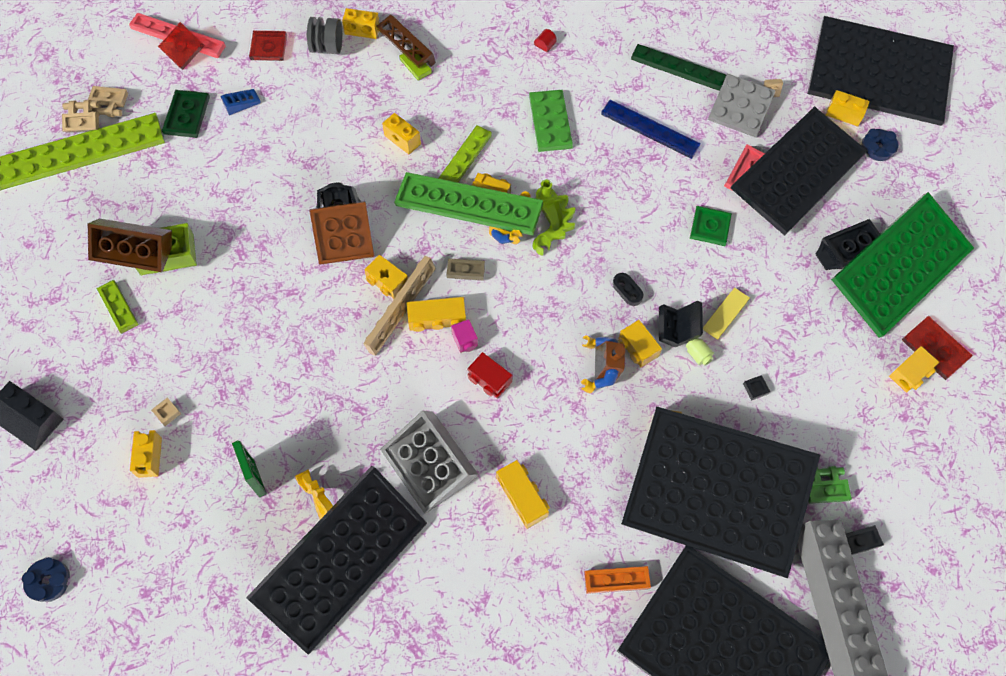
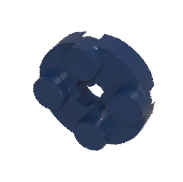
(886, 138)
(37, 571)

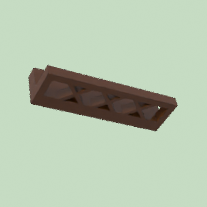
(407, 38)

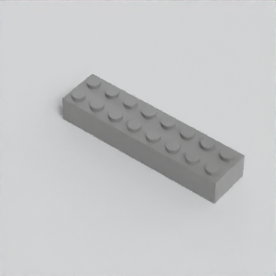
(839, 600)

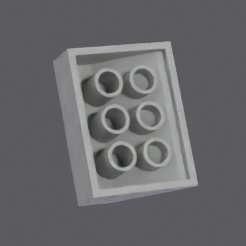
(428, 461)

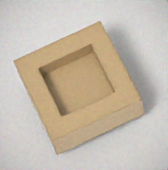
(775, 84)
(166, 411)

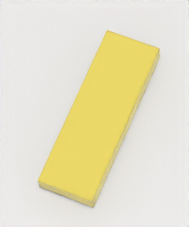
(726, 313)

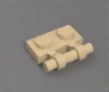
(108, 96)
(83, 121)

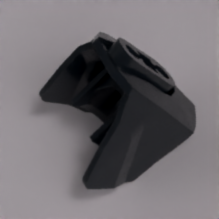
(336, 192)

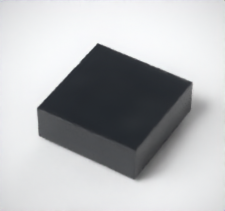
(756, 387)

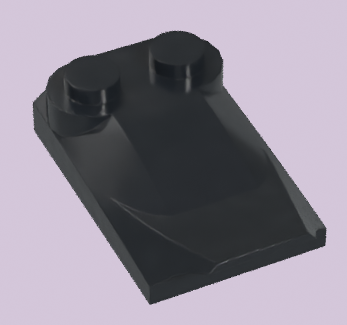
(843, 246)

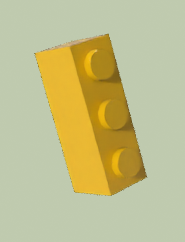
(435, 313)
(522, 494)

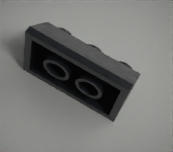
(26, 416)

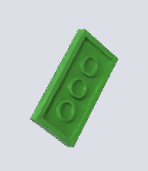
(550, 120)

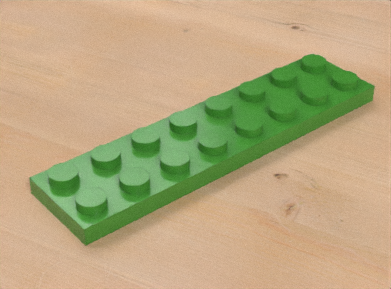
(469, 203)

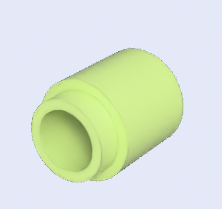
(700, 351)

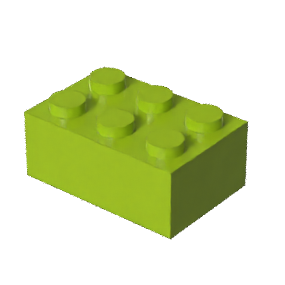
(182, 251)

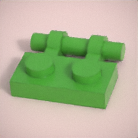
(831, 490)

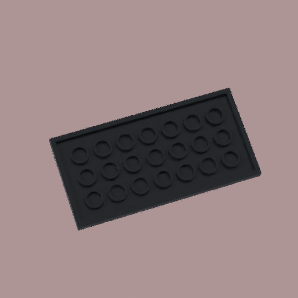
(798, 170)
(337, 560)

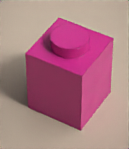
(464, 336)

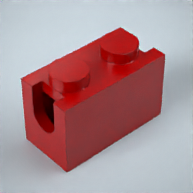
(489, 375)

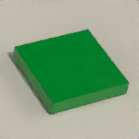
(710, 226)

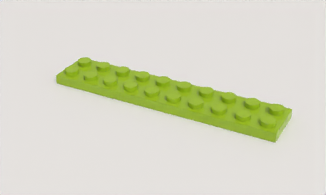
(80, 150)

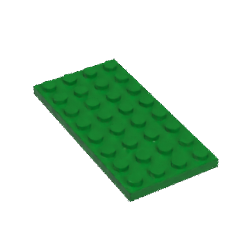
(902, 264)

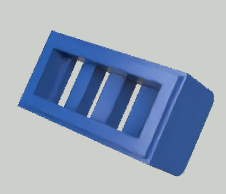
(231, 104)

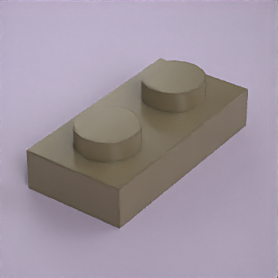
(465, 269)

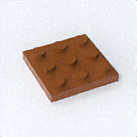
(341, 232)

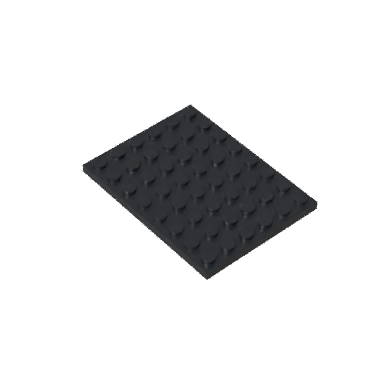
(885, 67)
(722, 491)
(718, 626)

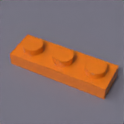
(617, 579)

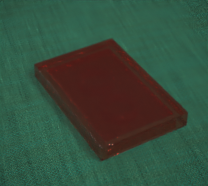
(939, 344)

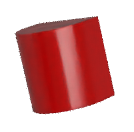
(545, 40)

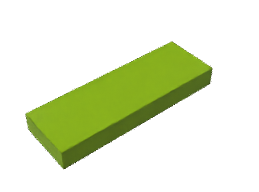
(117, 306)

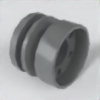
(324, 35)

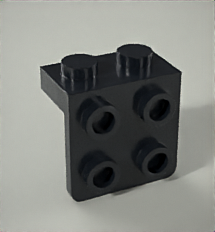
(680, 325)

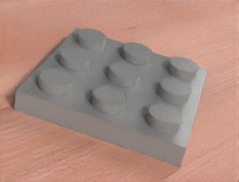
(741, 105)

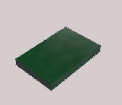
(186, 113)

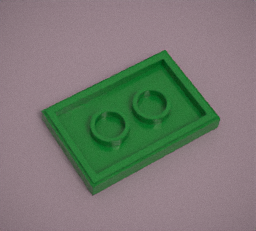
(249, 468)

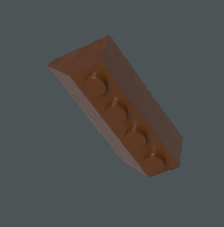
(129, 244)

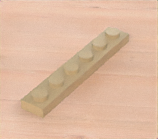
(398, 307)

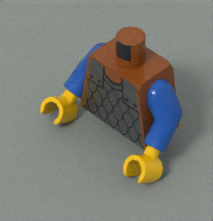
(608, 362)

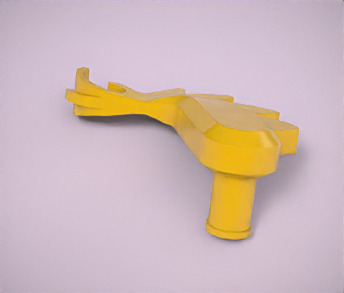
(321, 502)

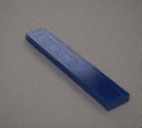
(650, 129)

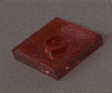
(181, 45)
(268, 45)

